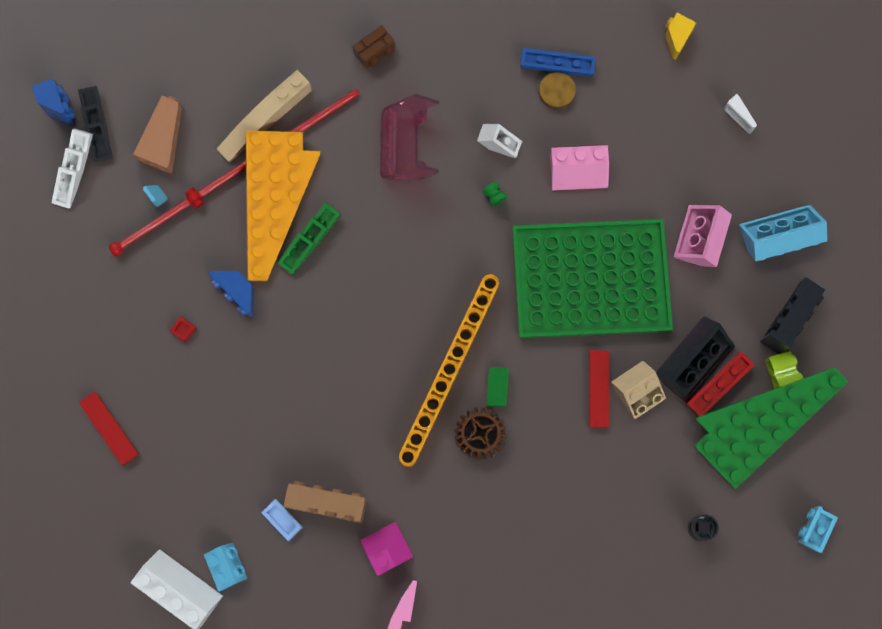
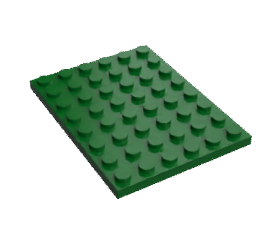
(591, 278)

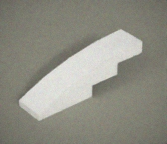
(72, 168)

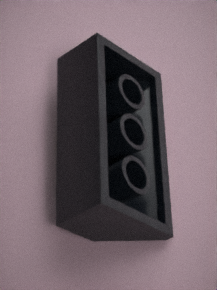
(695, 359)

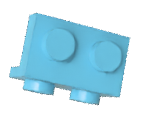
(817, 529)
(225, 566)

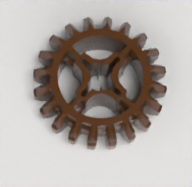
(495, 425)

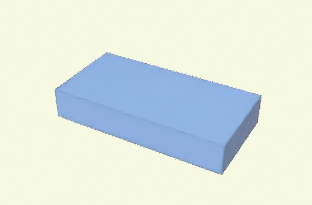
(282, 519)

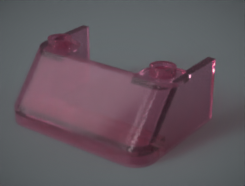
(400, 139)

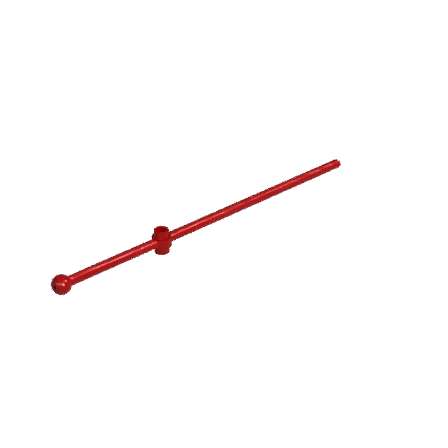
(195, 197)

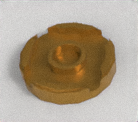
(557, 90)

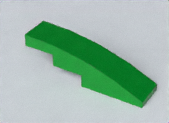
(309, 238)

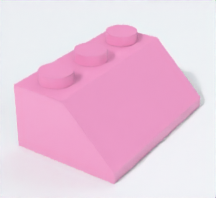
(579, 167)
(703, 235)

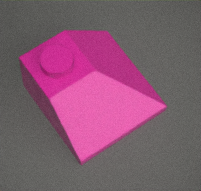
(386, 548)

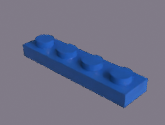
(558, 62)

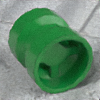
(494, 193)

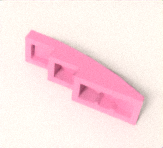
(404, 609)

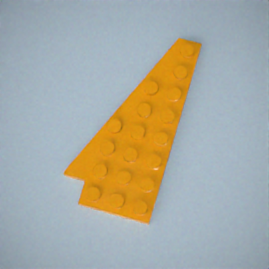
(274, 187)

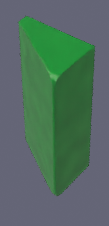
(497, 387)

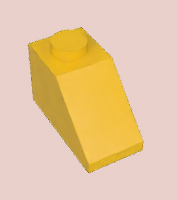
(678, 33)

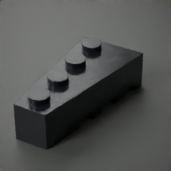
(793, 316)

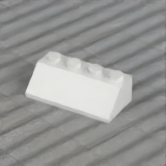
(177, 589)

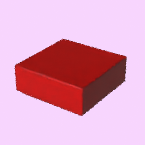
(183, 329)

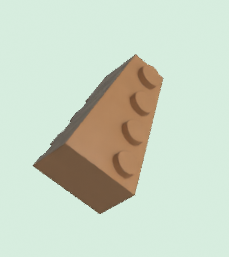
(325, 503)

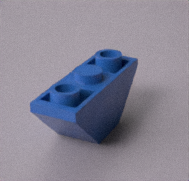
(236, 289)

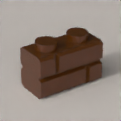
(374, 46)

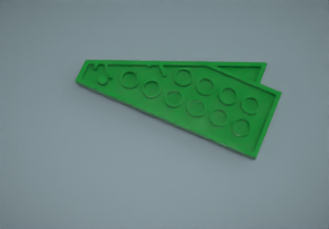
(753, 429)

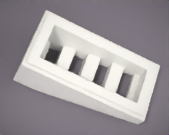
(737, 110)

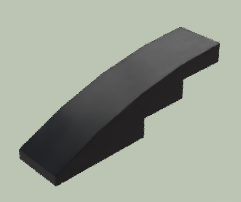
(95, 123)

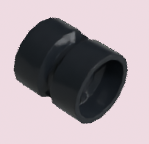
(703, 527)

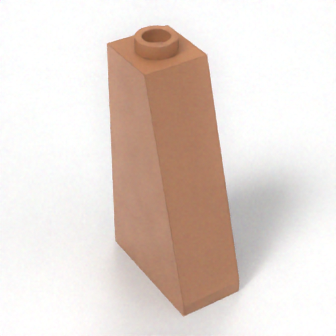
(160, 137)

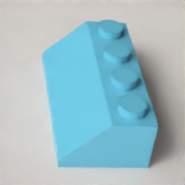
(783, 232)

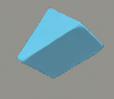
(155, 194)

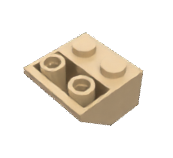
(639, 389)

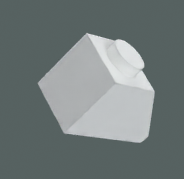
(499, 140)

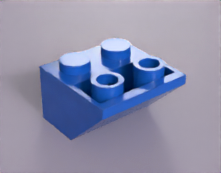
(54, 101)

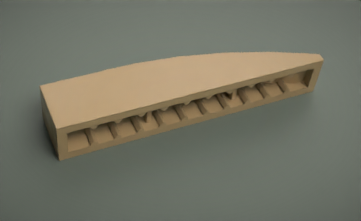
(266, 113)

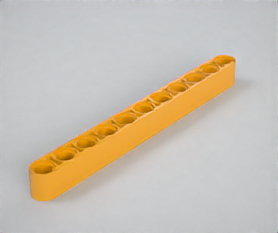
(450, 360)

